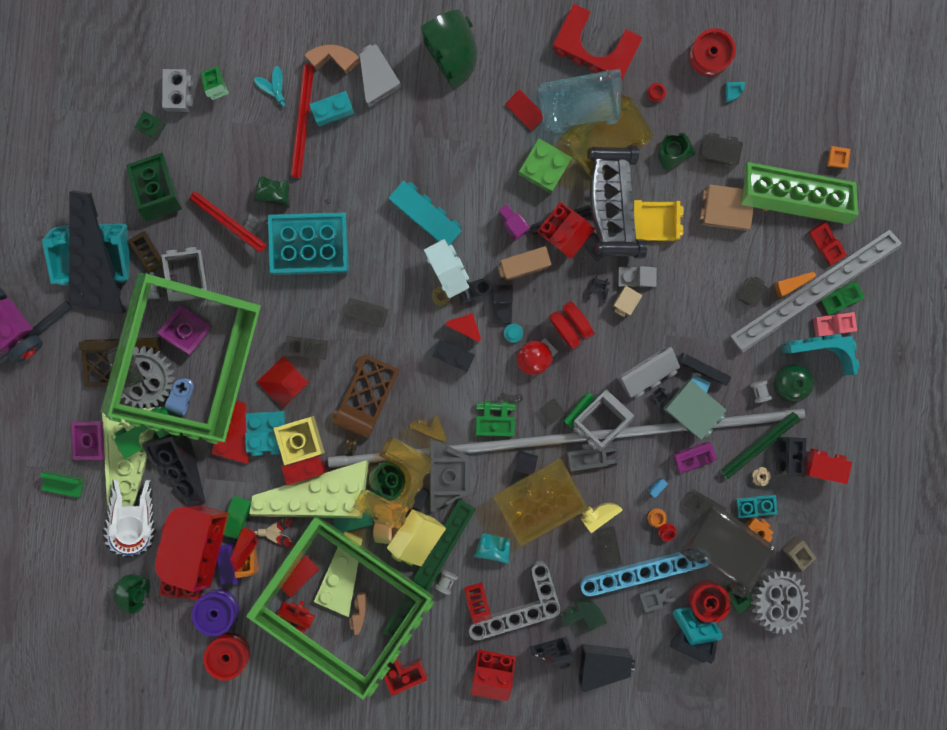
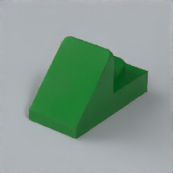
(214, 83)

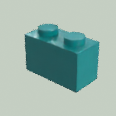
(332, 108)

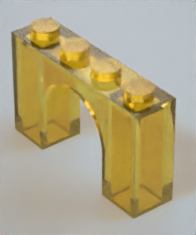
(414, 467)

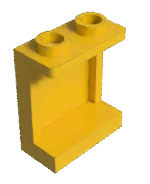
(658, 220)

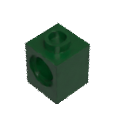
(150, 125)

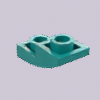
(757, 506)

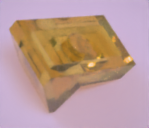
(436, 429)

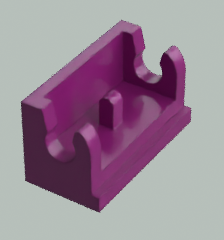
(694, 457)

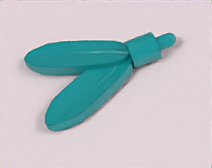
(275, 88)

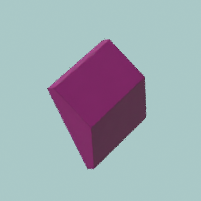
(184, 330)
(87, 440)

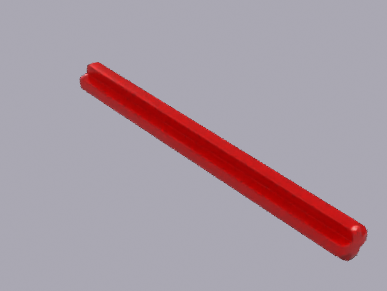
(302, 121)

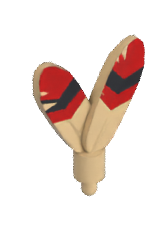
(273, 534)

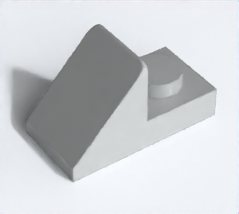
(637, 276)

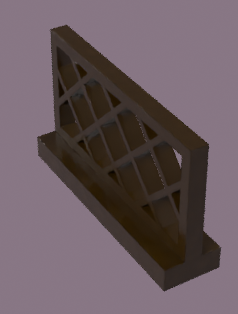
(104, 345)

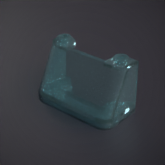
(581, 100)

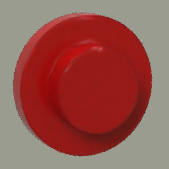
(656, 92)
(667, 532)

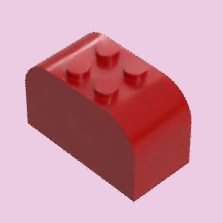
(190, 546)

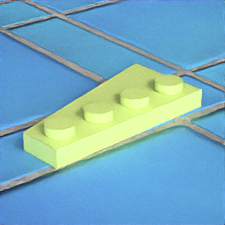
(339, 582)

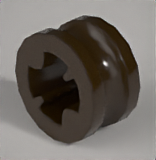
(351, 445)

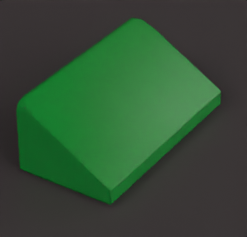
(583, 404)

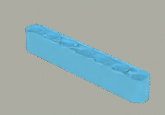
(636, 578)

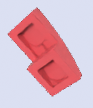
(835, 324)

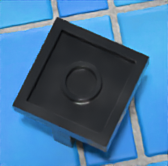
(702, 652)

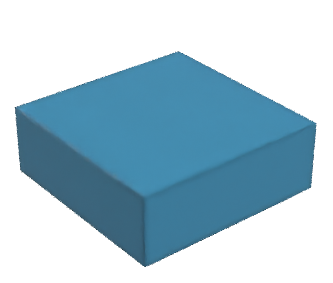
(657, 487)

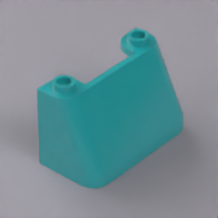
(57, 252)

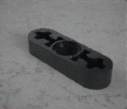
(704, 369)

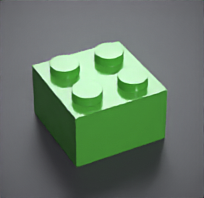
(544, 166)

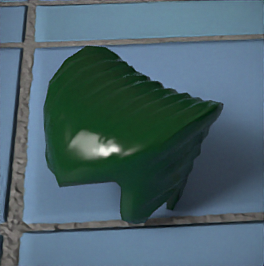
(675, 150)
(272, 191)

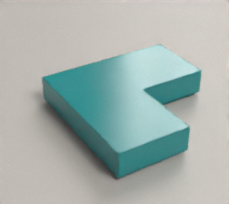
(693, 630)

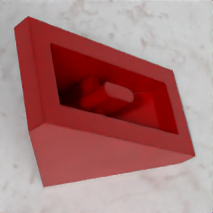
(465, 325)

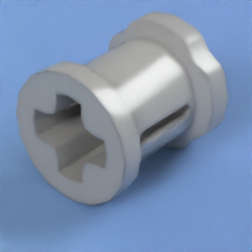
(760, 391)
(446, 582)

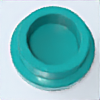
(513, 333)

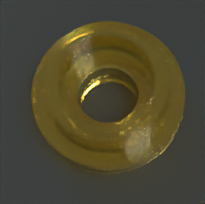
(435, 297)

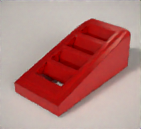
(244, 547)
(480, 616)

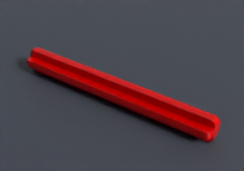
(227, 222)

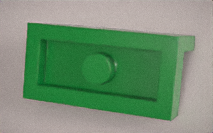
(62, 483)

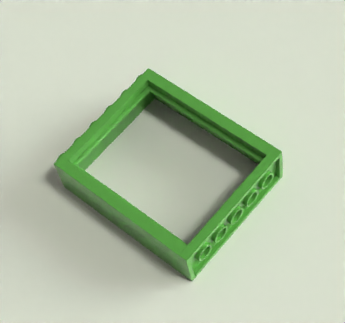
(230, 375)
(312, 651)

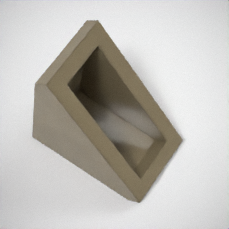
(799, 553)

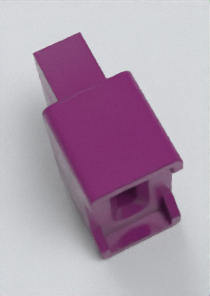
(514, 223)

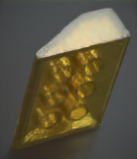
(540, 502)

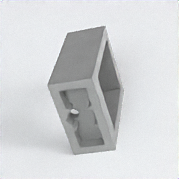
(171, 255)
(616, 407)

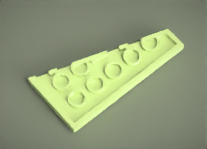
(128, 470)
(320, 496)

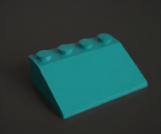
(308, 244)

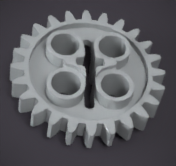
(157, 370)
(780, 602)

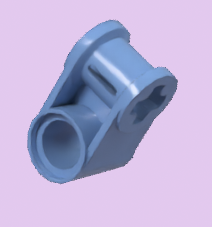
(179, 400)

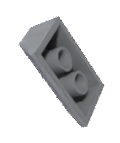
(649, 372)

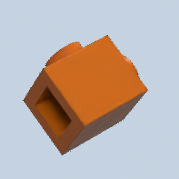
(760, 527)

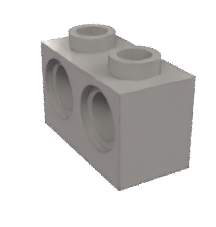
(171, 91)

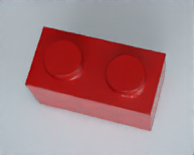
(303, 469)

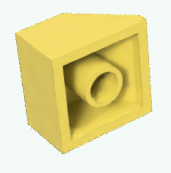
(299, 440)

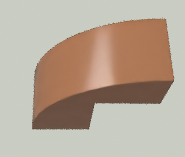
(341, 56)

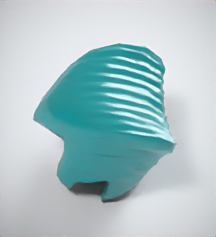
(493, 548)

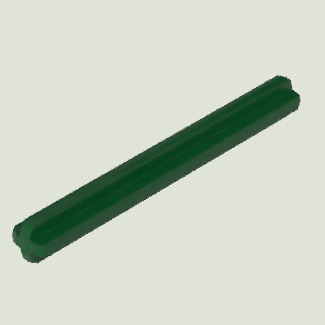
(760, 445)

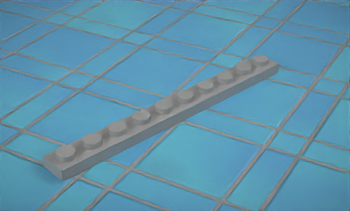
(816, 291)

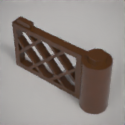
(356, 420)

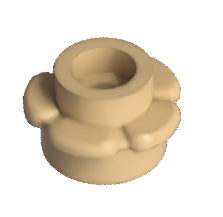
(756, 476)

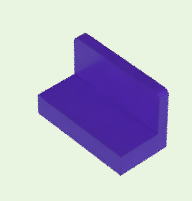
(226, 571)

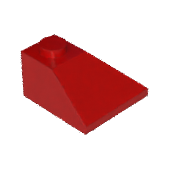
(283, 382)

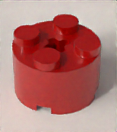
(698, 601)

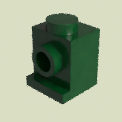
(739, 603)

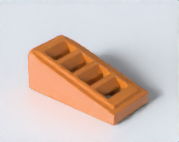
(788, 285)

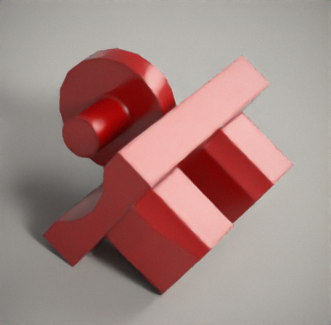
(297, 615)

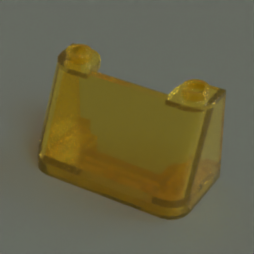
(628, 131)

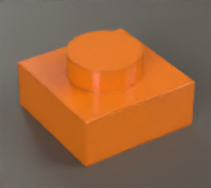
(838, 157)

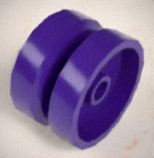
(215, 623)

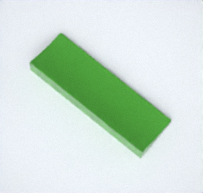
(799, 193)

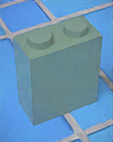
(695, 409)

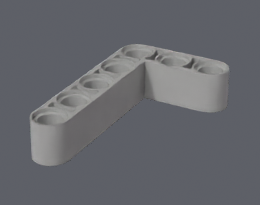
(521, 611)

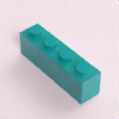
(425, 214)

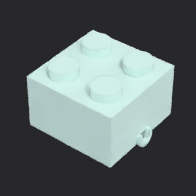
(447, 268)

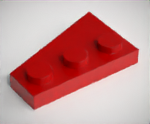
(235, 441)

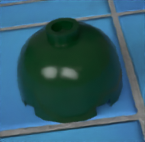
(793, 383)
(387, 480)
(130, 593)

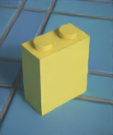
(415, 538)

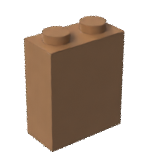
(724, 208)
(524, 264)

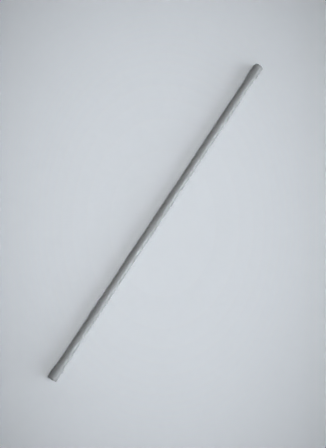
(343, 461)

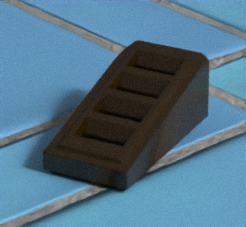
(132, 241)

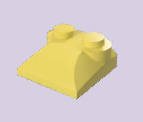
(599, 515)

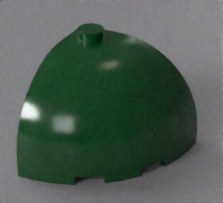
(451, 46)

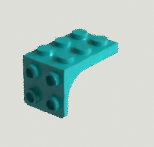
(842, 346)

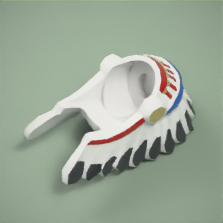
(129, 527)

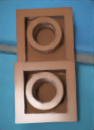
(358, 618)

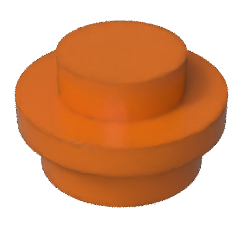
(657, 517)

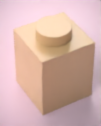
(626, 301)

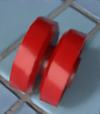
(720, 44)
(571, 325)
(215, 656)

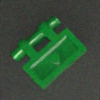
(495, 425)

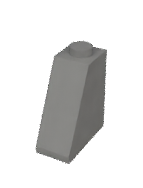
(377, 75)

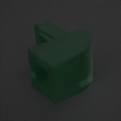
(586, 609)

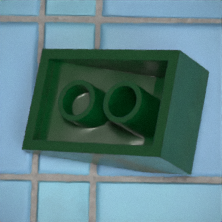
(153, 187)

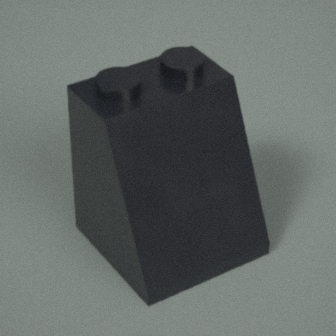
(603, 666)

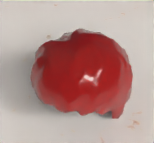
(534, 357)

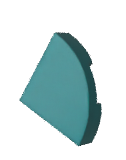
(733, 90)

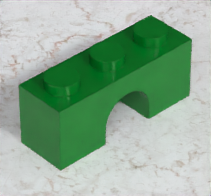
(128, 438)

